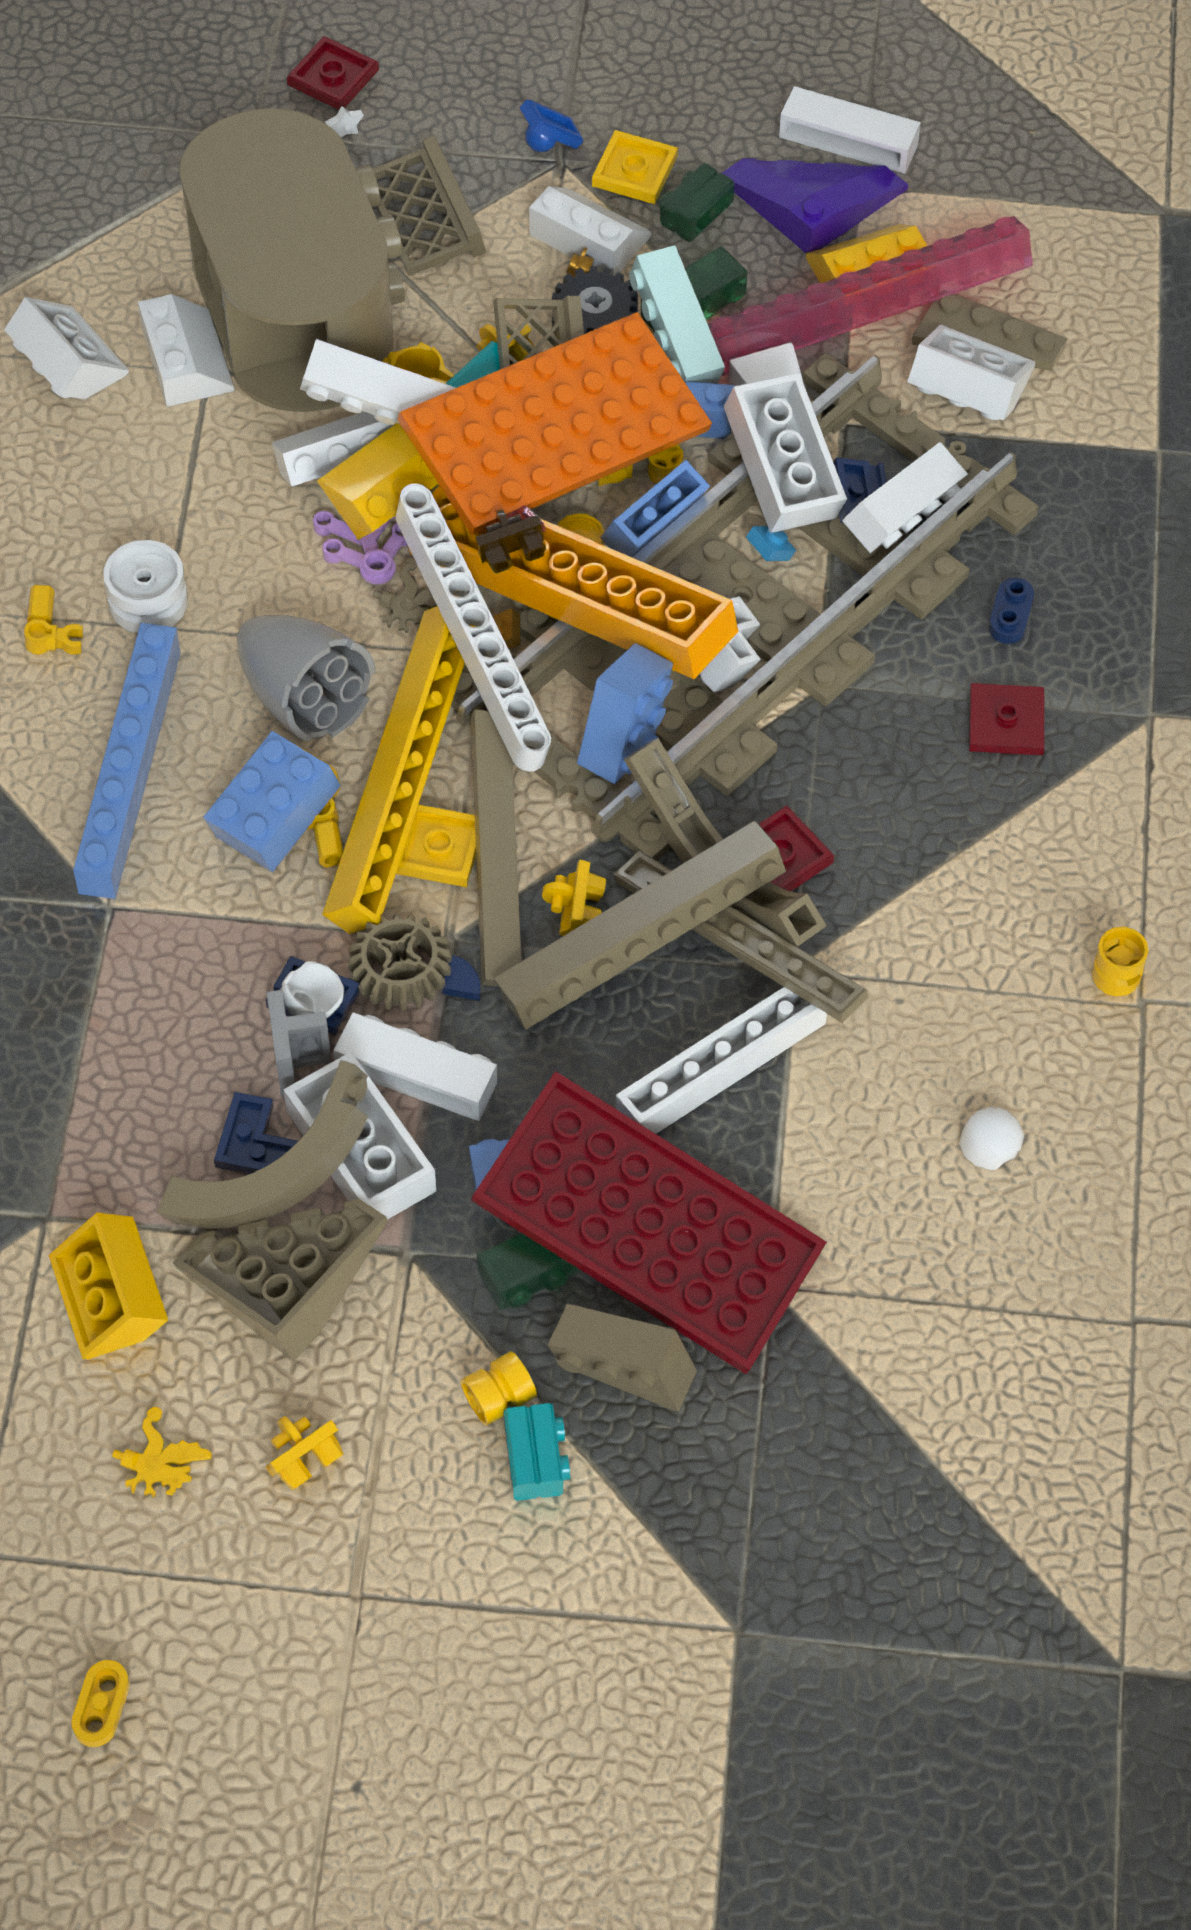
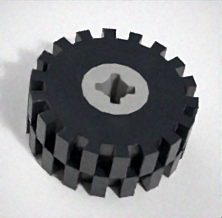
(601, 290)

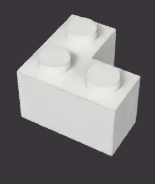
(737, 656)

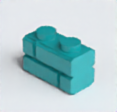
(534, 1451)

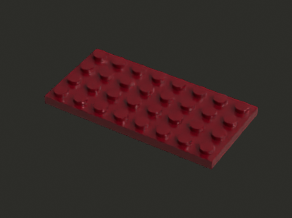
(649, 1222)

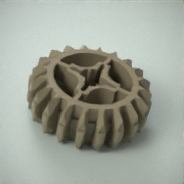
(404, 974)

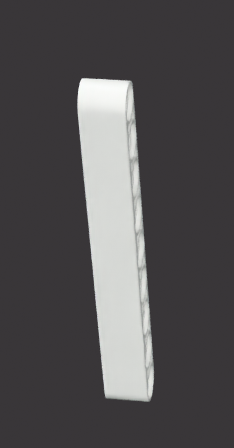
(477, 640)

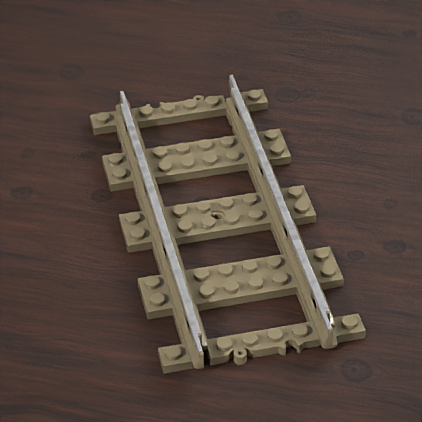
(793, 638)

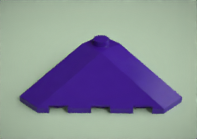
(813, 200)

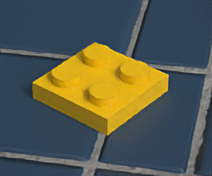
(634, 167)
(440, 846)

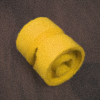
(1120, 961)
(502, 1386)

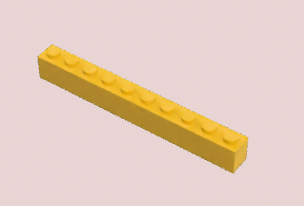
(396, 778)

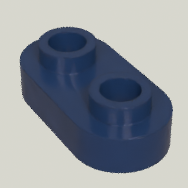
(1013, 608)

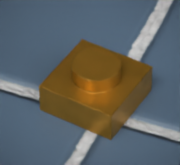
(509, 627)

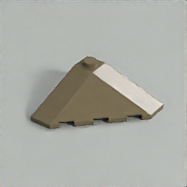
(288, 1274)

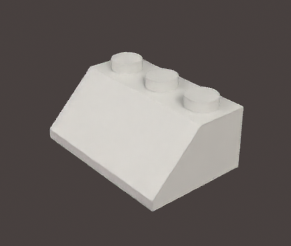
(575, 222)
(64, 348)
(184, 349)
(970, 372)

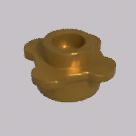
(578, 262)

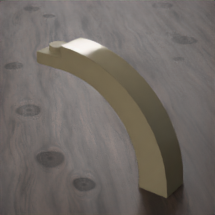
(286, 1179)

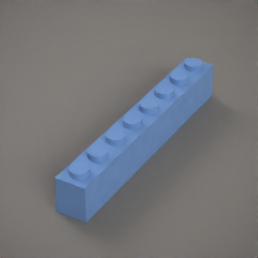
(127, 761)

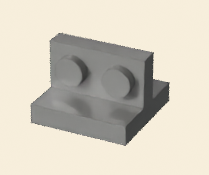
(297, 1039)

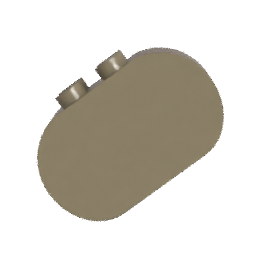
(288, 249)

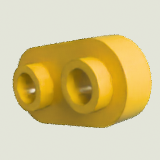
(99, 1704)

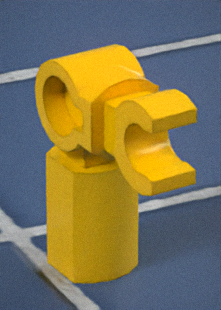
(39, 632)
(328, 835)

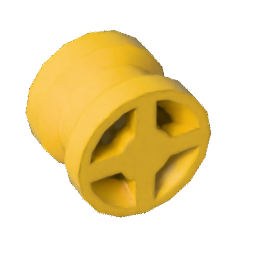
(670, 457)

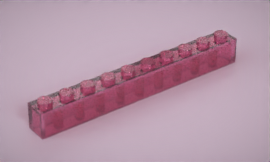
(876, 291)

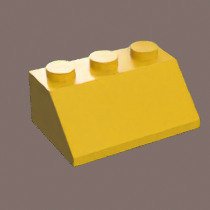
(863, 251)
(371, 480)
(107, 1285)

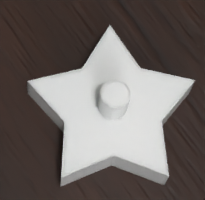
(345, 122)

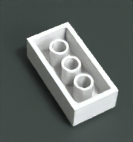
(785, 452)
(385, 1162)

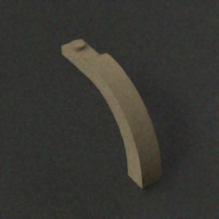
(691, 833)

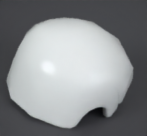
(312, 989)
(991, 1138)

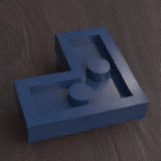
(244, 1140)

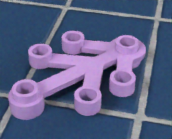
(373, 556)

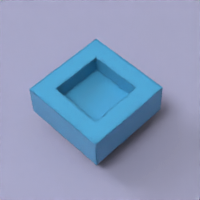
(771, 545)

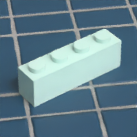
(676, 315)

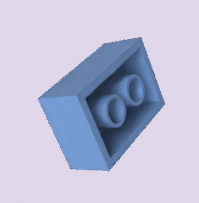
(624, 711)
(272, 801)

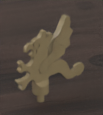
(409, 603)

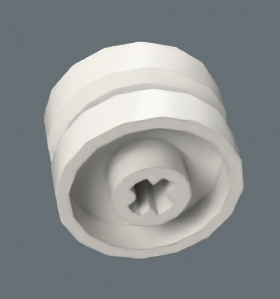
(145, 585)

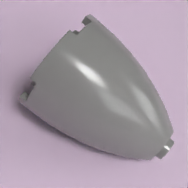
(298, 660)

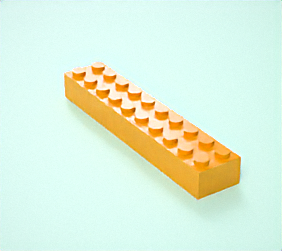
(607, 594)

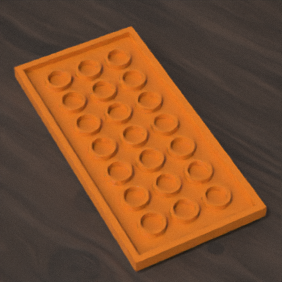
(554, 422)

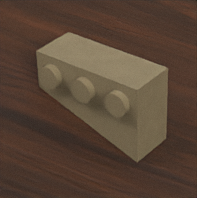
(624, 1354)

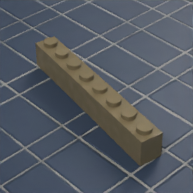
(640, 924)

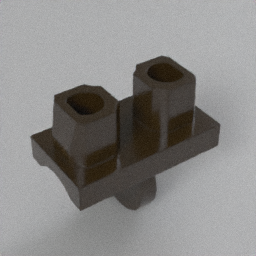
(509, 536)

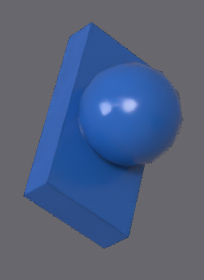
(547, 127)

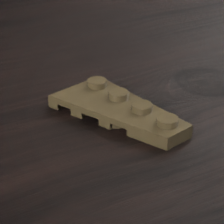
(992, 328)

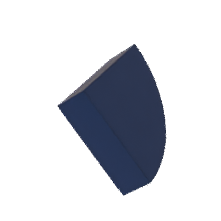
(462, 981)

